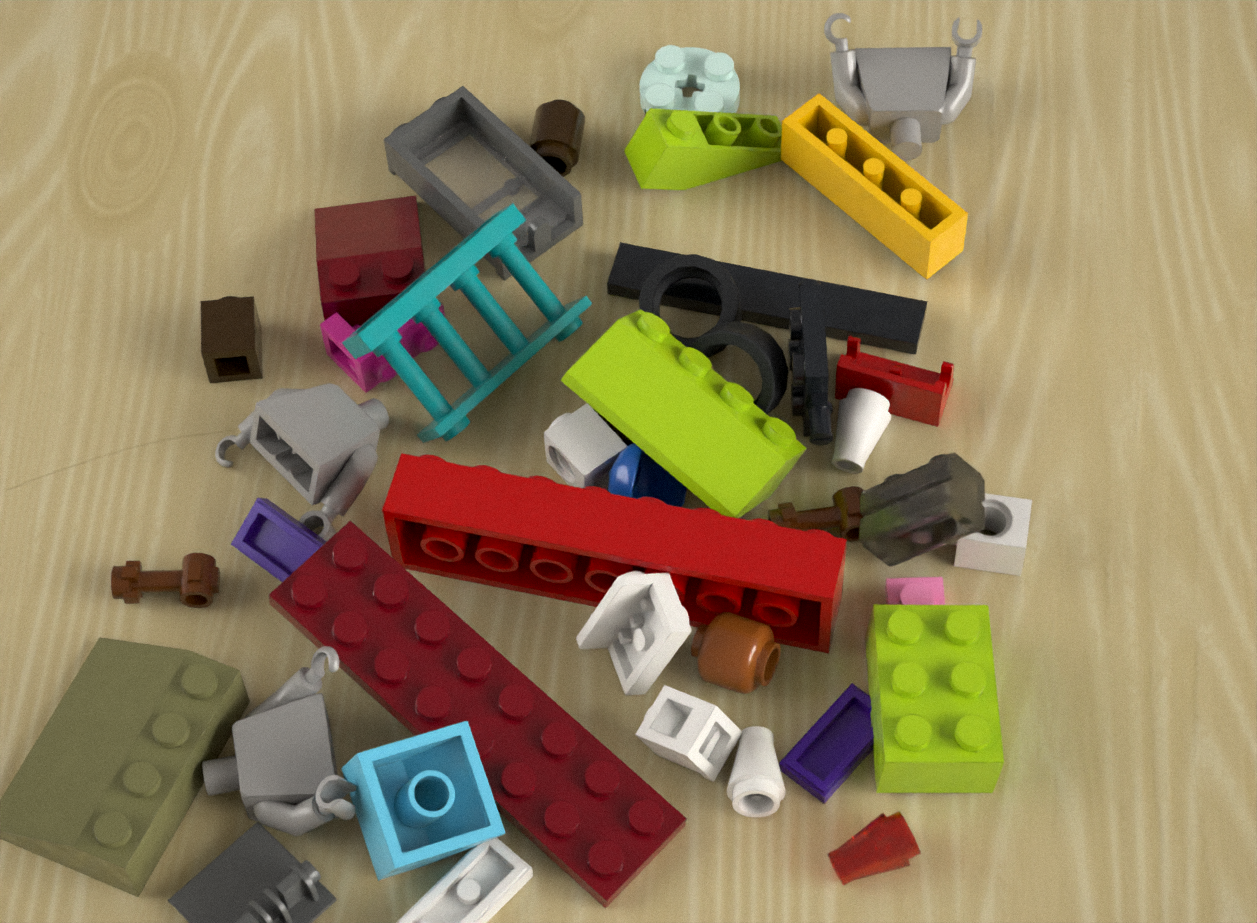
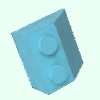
(422, 799)

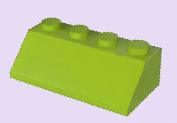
(685, 414)

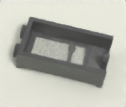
(474, 166)

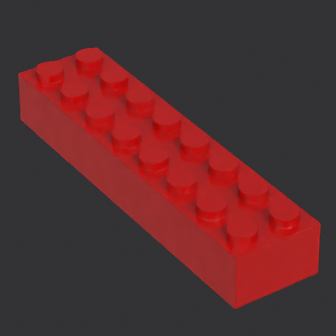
(579, 540)

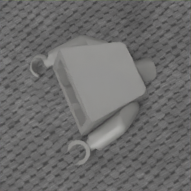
(903, 92)
(317, 444)
(286, 757)

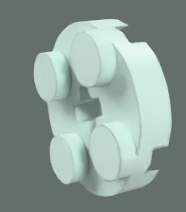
(690, 67)

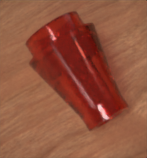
(875, 849)

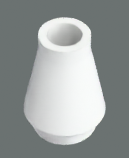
(859, 427)
(756, 776)

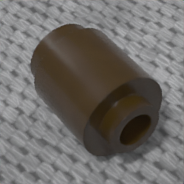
(558, 134)

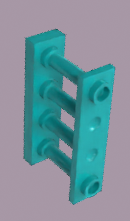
(420, 304)

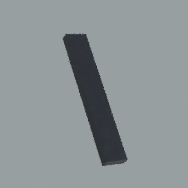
(766, 297)

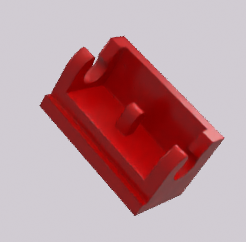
(909, 389)

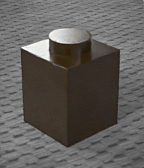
(231, 339)

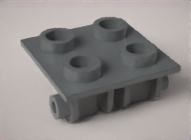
(254, 884)

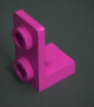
(368, 369)

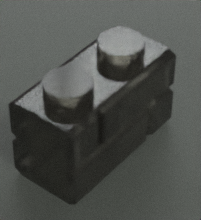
(922, 509)

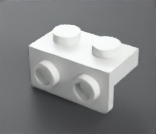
(640, 627)

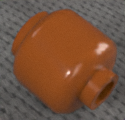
(736, 653)

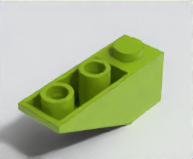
(700, 147)

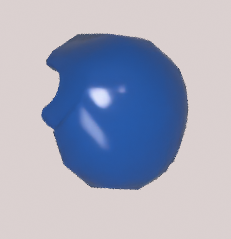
(640, 476)

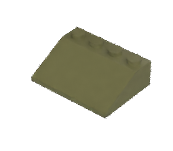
(122, 760)

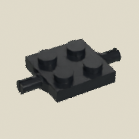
(810, 364)

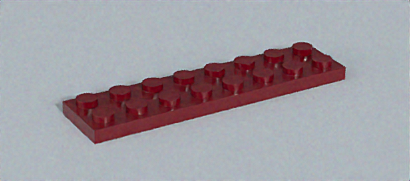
(438, 672)

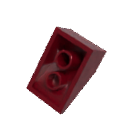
(367, 255)

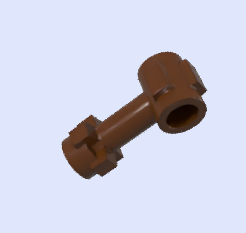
(843, 514)
(195, 582)

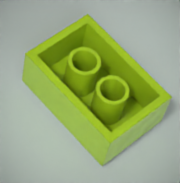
(933, 699)

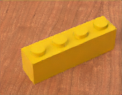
(873, 186)

